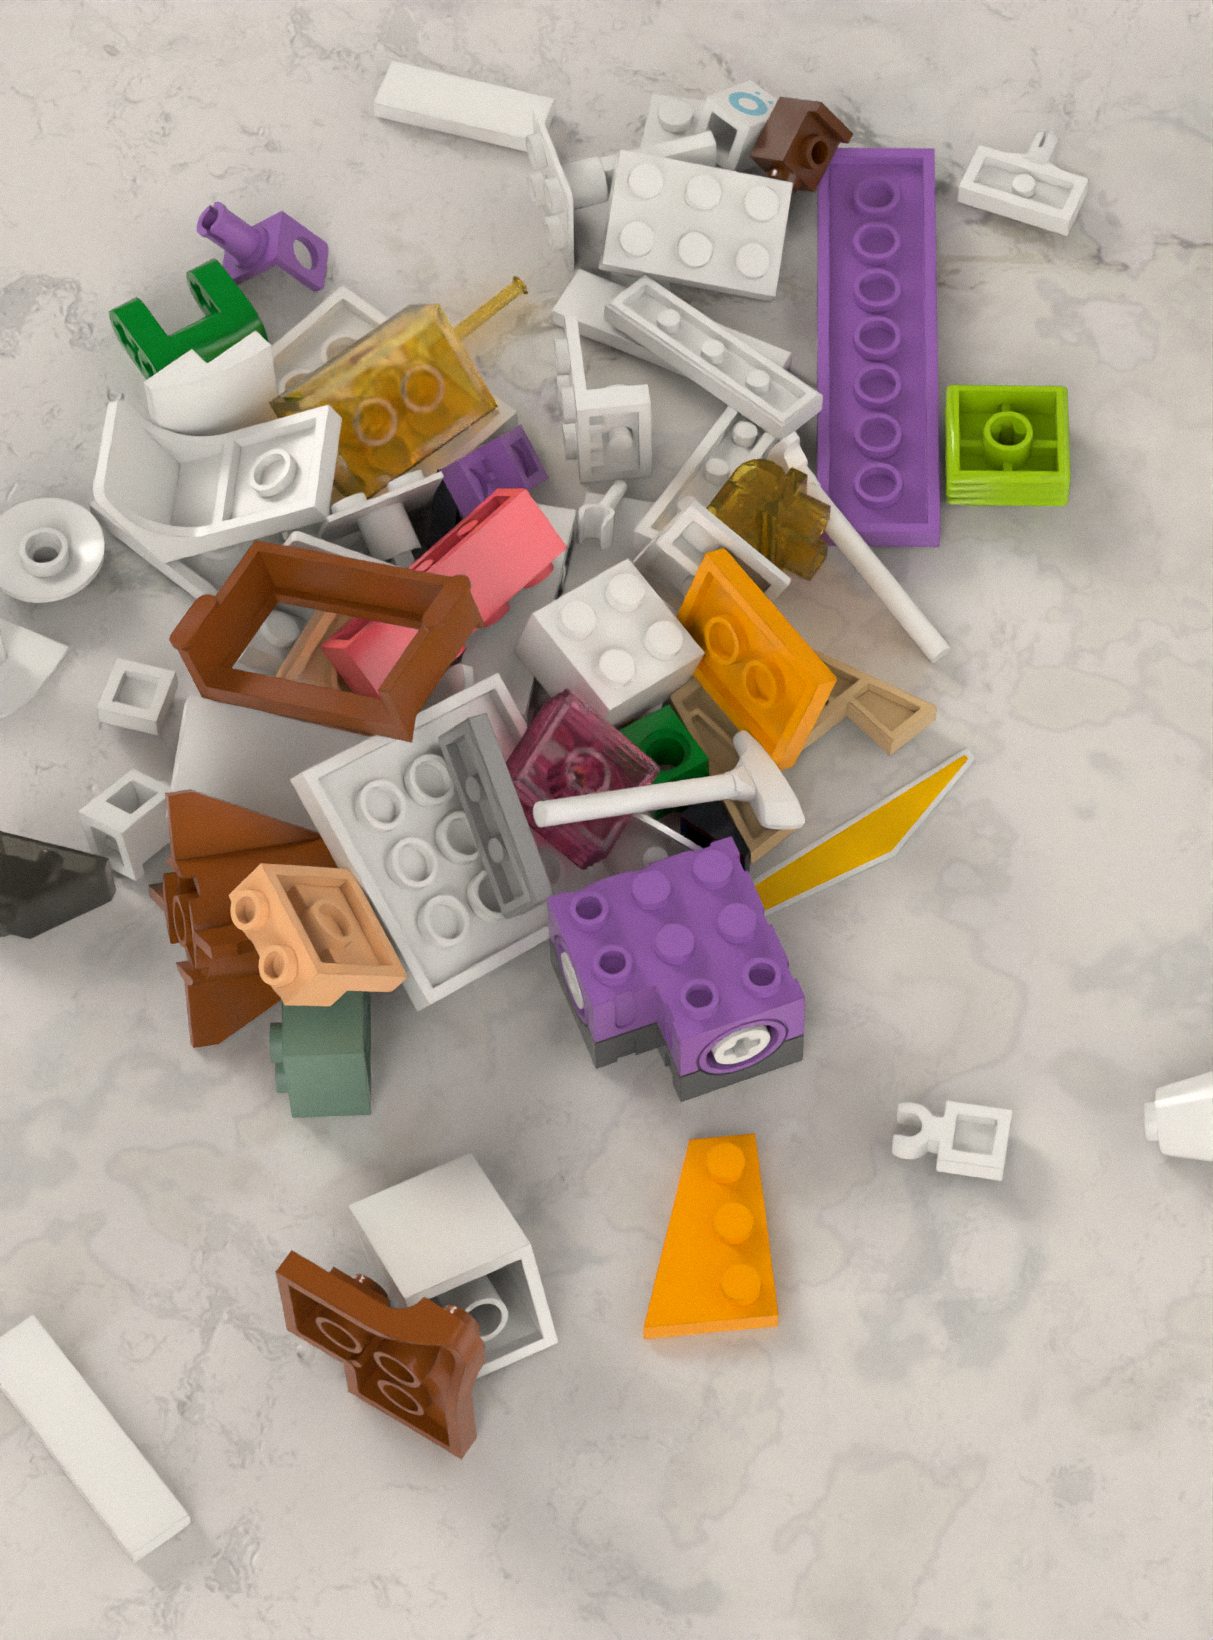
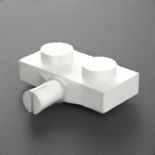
(1024, 185)

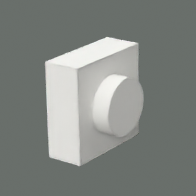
(137, 696)

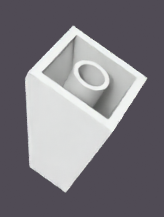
(461, 1247)

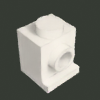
(128, 822)

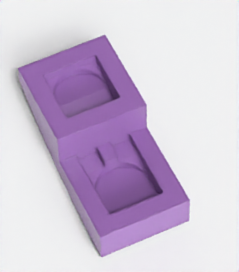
(500, 463)

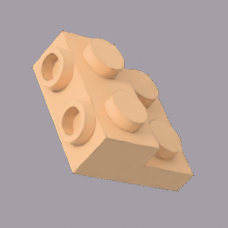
(314, 934)

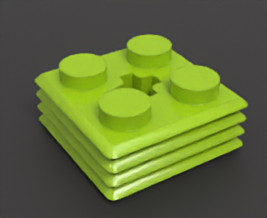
(988, 418)

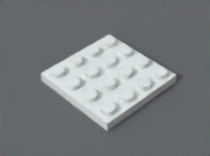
(407, 841)

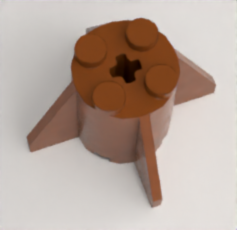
(211, 854)

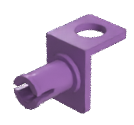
(263, 245)

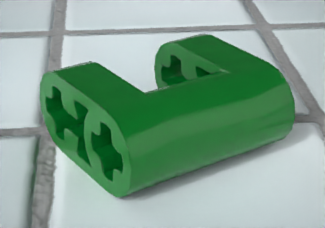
(227, 322)

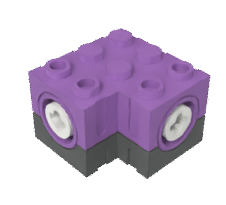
(679, 967)

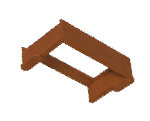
(223, 625)

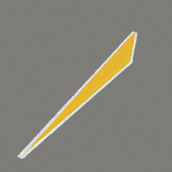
(861, 841)

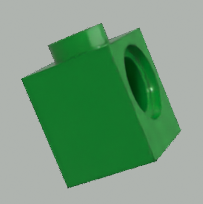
(668, 742)

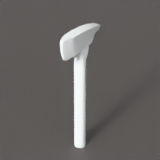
(789, 454)
(753, 780)

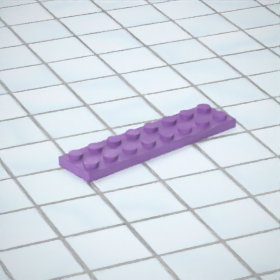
(879, 344)

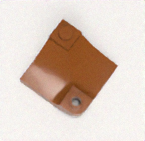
(400, 1360)

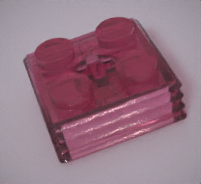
(578, 740)

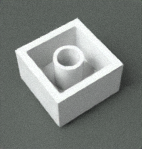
(610, 645)

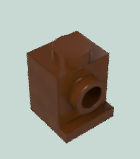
(799, 142)

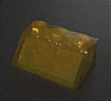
(398, 397)

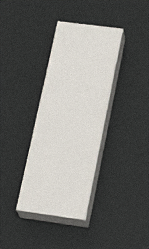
(460, 105)

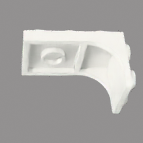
(217, 490)

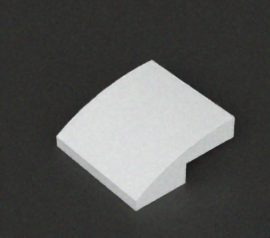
(215, 395)
(679, 548)

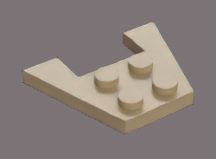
(874, 706)

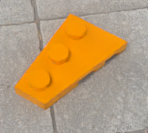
(716, 1246)

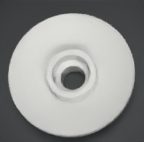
(48, 530)

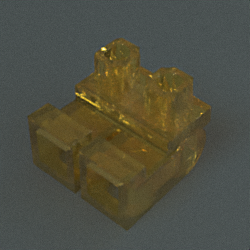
(775, 515)

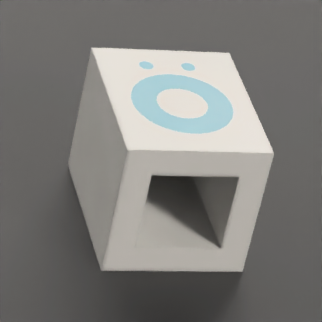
(736, 121)

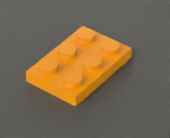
(754, 659)

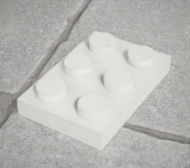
(695, 225)

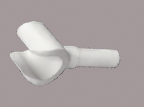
(599, 518)

